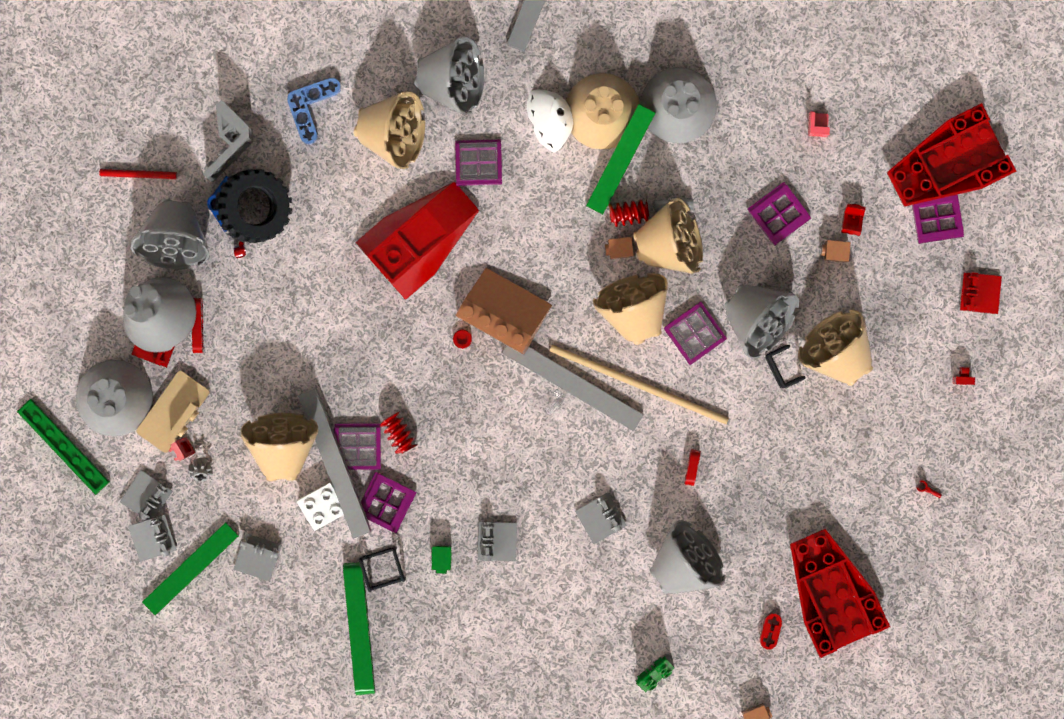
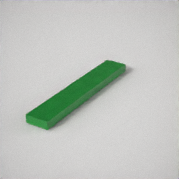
(621, 159)
(63, 446)
(190, 568)

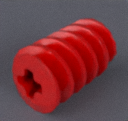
(629, 212)
(398, 434)

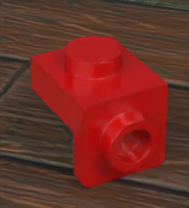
(853, 219)

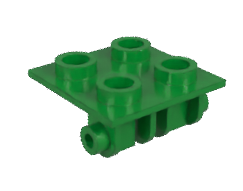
(649, 681)

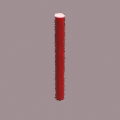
(137, 174)

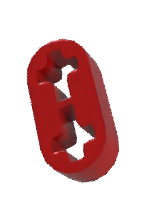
(692, 467)
(766, 629)

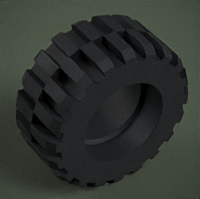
(278, 201)

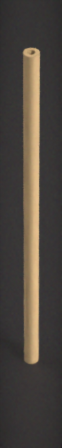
(639, 384)

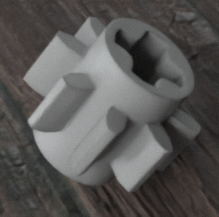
(200, 469)

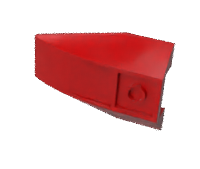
(952, 160)
(418, 237)
(833, 595)

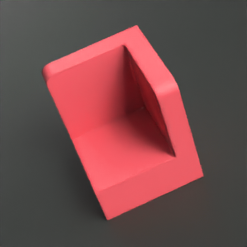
(818, 124)

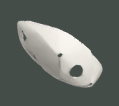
(547, 120)

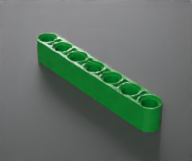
(358, 629)

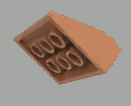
(504, 310)

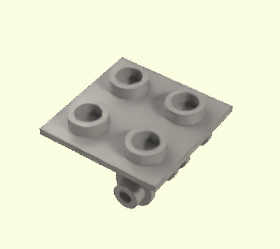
(146, 496)
(600, 518)
(152, 538)
(497, 541)
(257, 557)

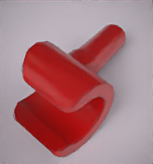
(240, 252)
(927, 489)

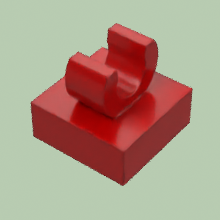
(964, 378)
(182, 449)

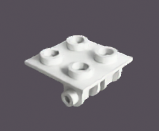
(320, 506)

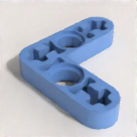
(307, 100)

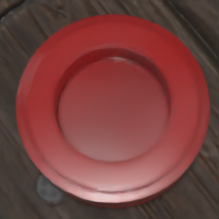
(462, 339)

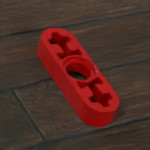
(197, 331)

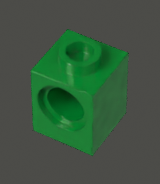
(441, 559)

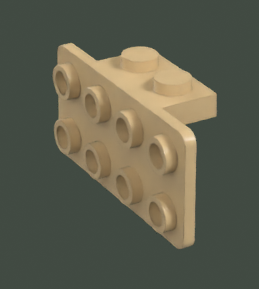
(173, 412)

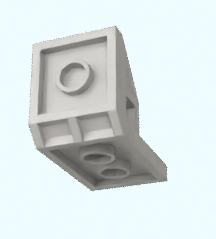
(228, 125)

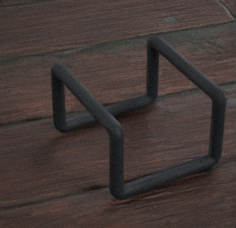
(775, 371)
(401, 579)

